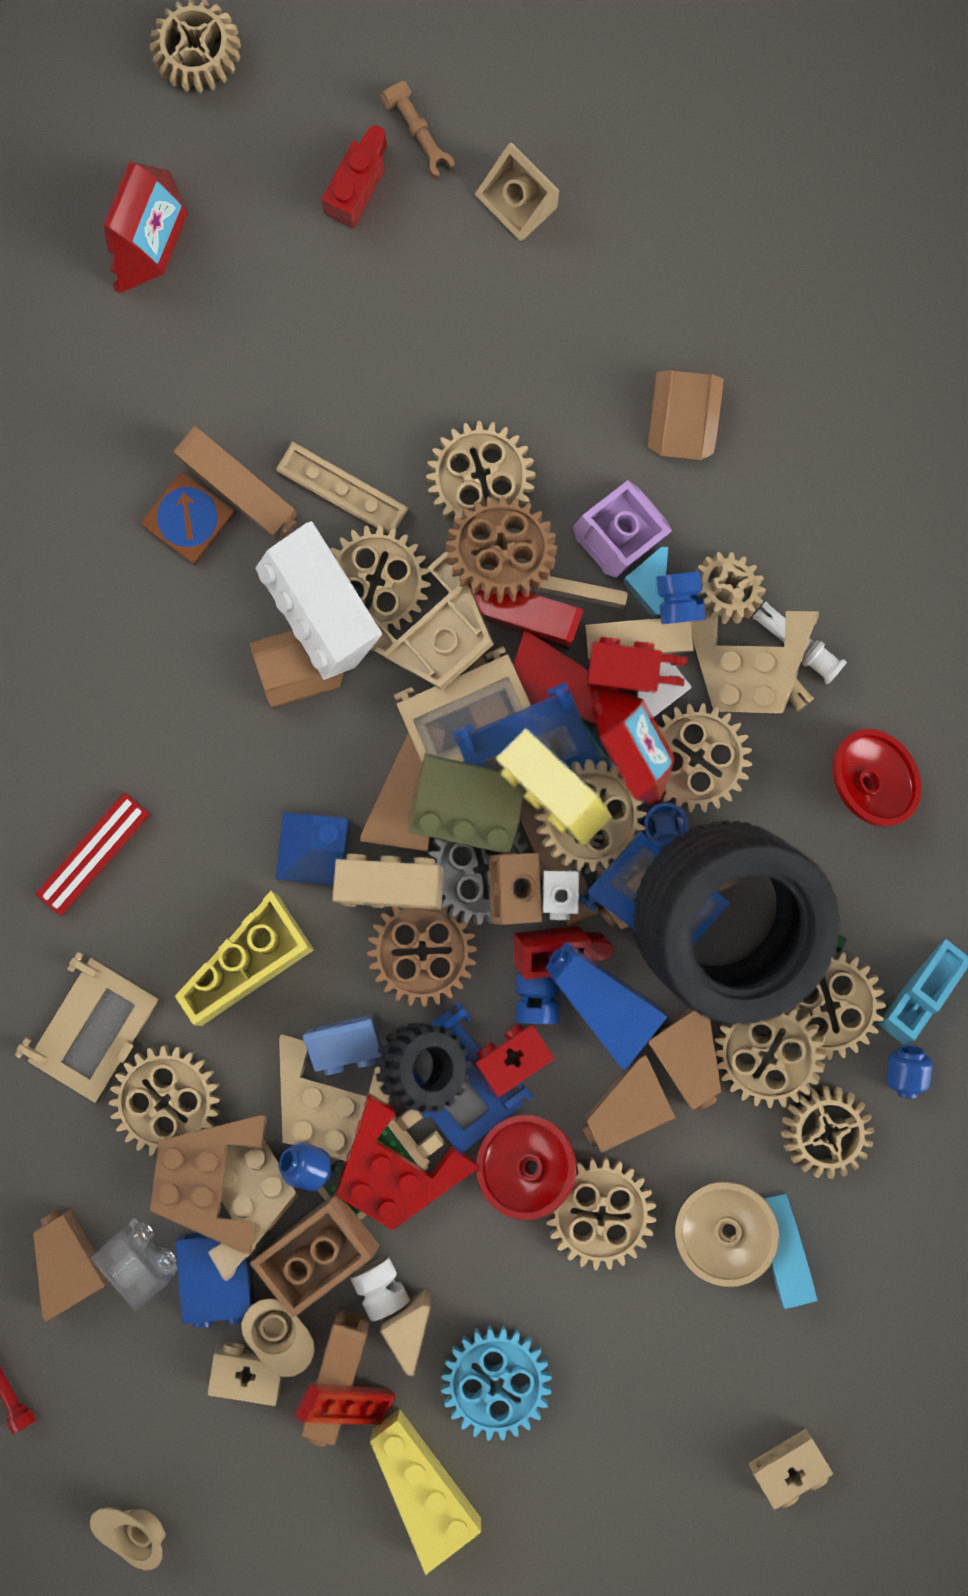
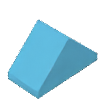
(643, 581)

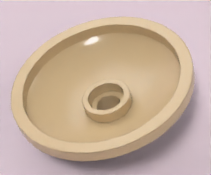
(712, 1252)

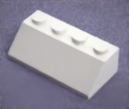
(318, 601)

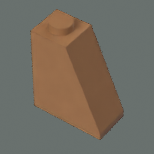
(689, 1057)
(628, 1107)
(64, 1264)

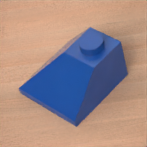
(311, 847)

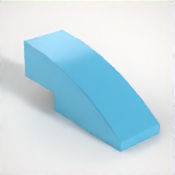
(925, 992)
(790, 1264)

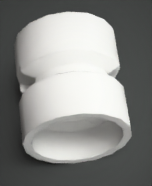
(379, 1288)

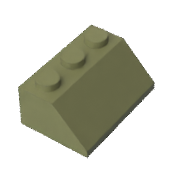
(465, 804)

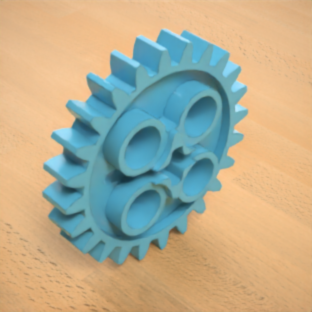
(476, 1405)

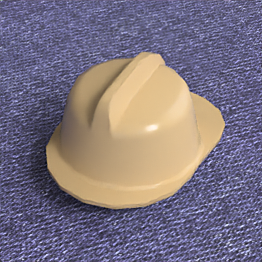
(277, 1338)
(131, 1534)

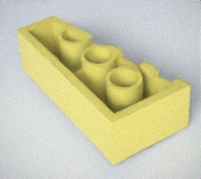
(248, 959)
(426, 1496)

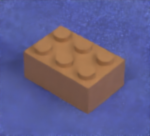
(315, 1254)

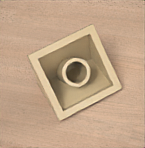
(518, 193)
(406, 1329)

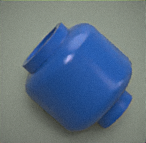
(909, 1071)
(305, 1166)

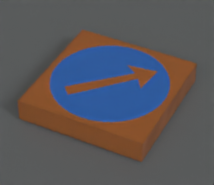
(188, 518)

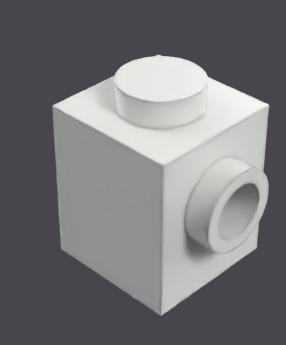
(560, 894)

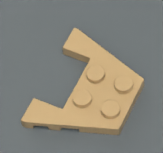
(444, 638)
(752, 676)
(315, 1110)
(251, 1193)

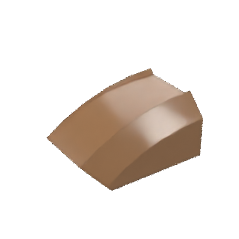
(685, 414)
(288, 671)

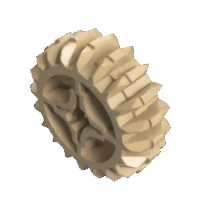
(210, 27)
(843, 1127)

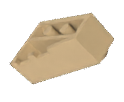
(388, 882)

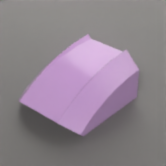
(621, 529)

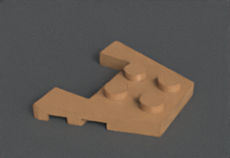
(192, 1179)

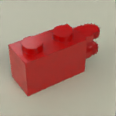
(356, 177)
(630, 667)
(535, 948)

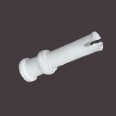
(816, 655)

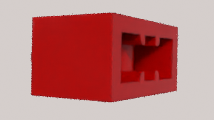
(531, 1057)

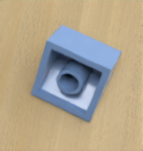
(343, 1043)

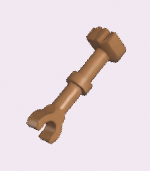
(398, 96)

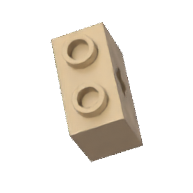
(229, 1378)
(773, 1467)

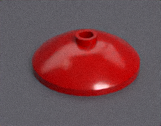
(876, 778)
(505, 1163)

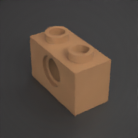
(505, 905)

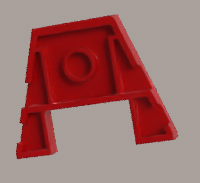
(388, 1183)

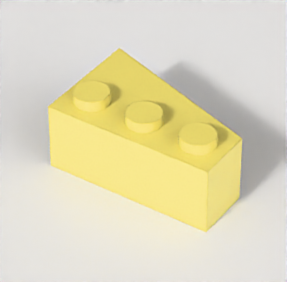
(553, 787)

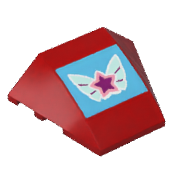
(143, 225)
(634, 743)

